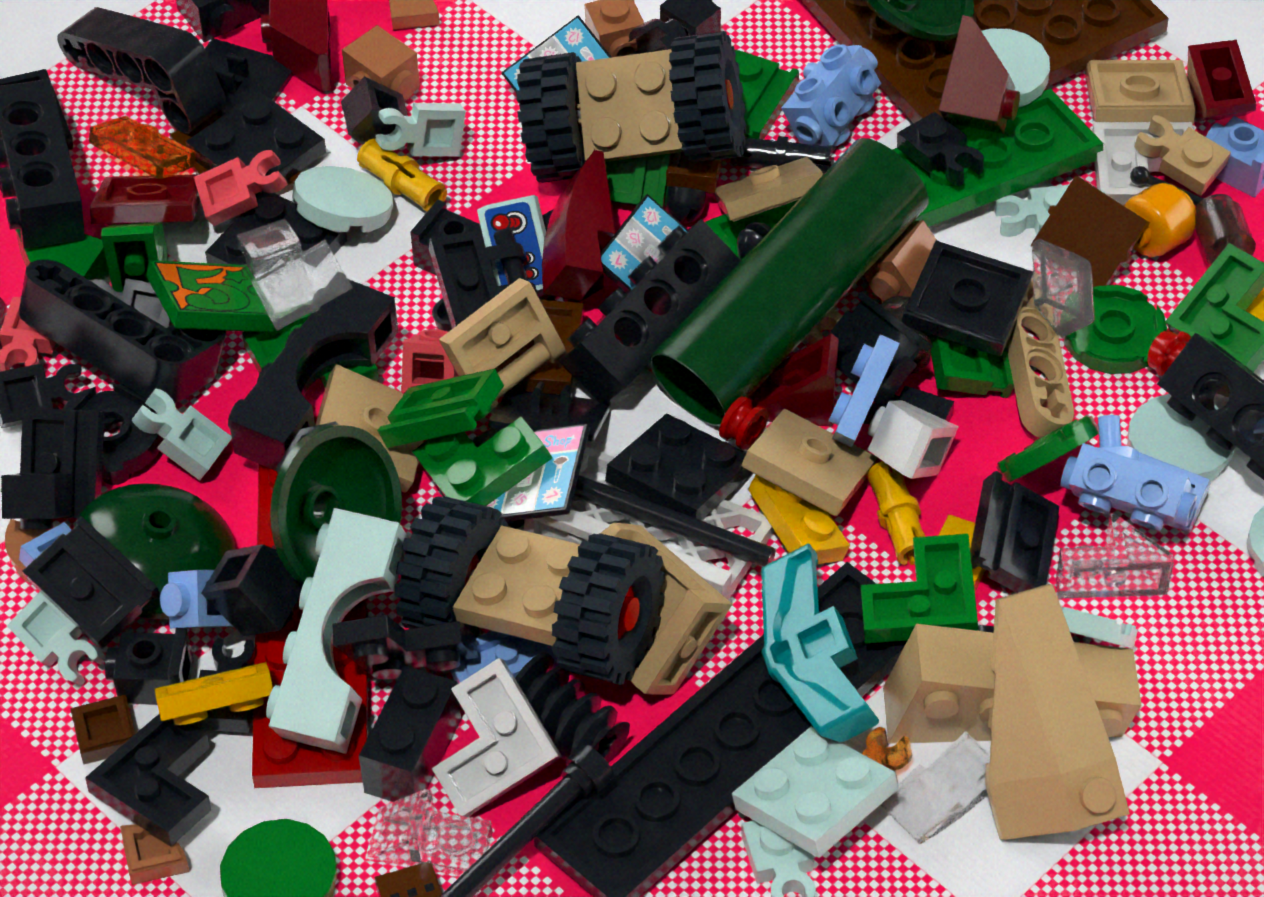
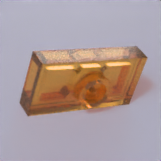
(142, 147)

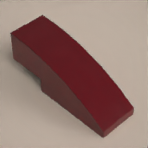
(578, 232)

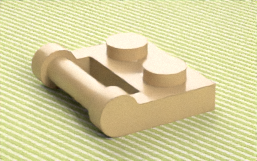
(499, 332)

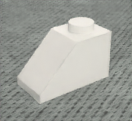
(910, 439)

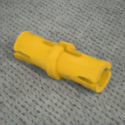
(401, 174)
(897, 509)

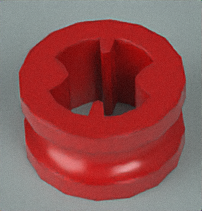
(743, 423)

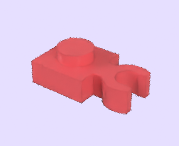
(233, 185)
(20, 341)

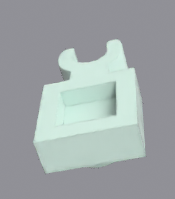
(429, 131)
(1027, 213)
(188, 437)
(53, 637)
(777, 860)

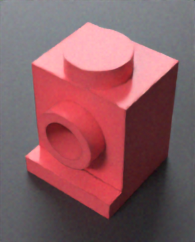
(425, 360)

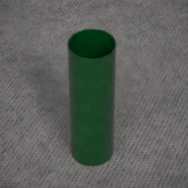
(789, 280)

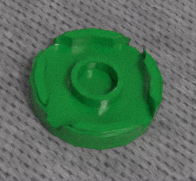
(1120, 331)
(1048, 448)
(279, 861)

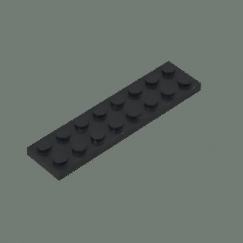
(684, 771)

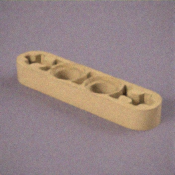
(1041, 402)

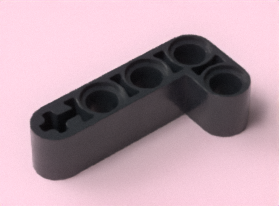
(148, 56)
(116, 334)

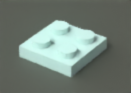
(815, 791)

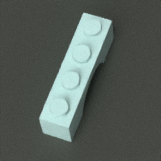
(354, 563)

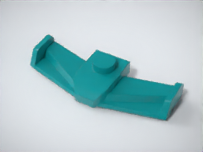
(809, 647)

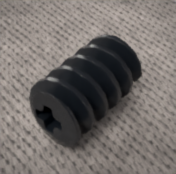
(567, 712)

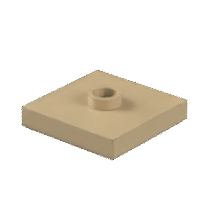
(1139, 90)
(767, 188)
(366, 405)
(808, 462)

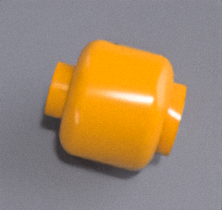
(1170, 218)

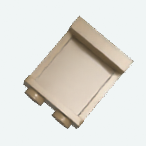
(687, 619)

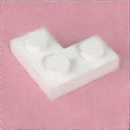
(1120, 157)
(510, 743)

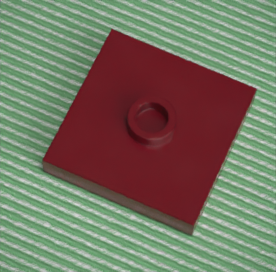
(145, 199)

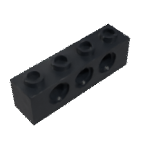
(37, 167)
(599, 358)
(1194, 381)

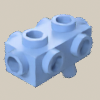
(832, 95)
(1118, 480)

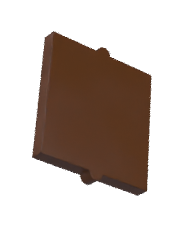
(1093, 228)

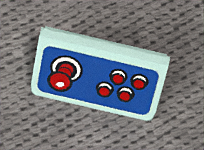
(526, 221)

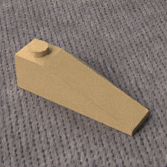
(1048, 742)

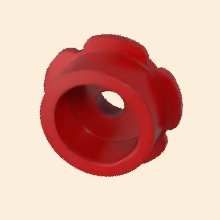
(1166, 349)

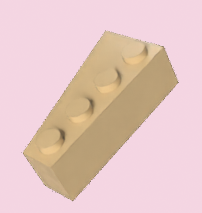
(948, 685)

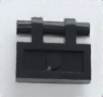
(467, 267)

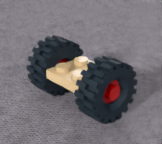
(632, 106)
(582, 599)

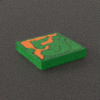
(208, 296)

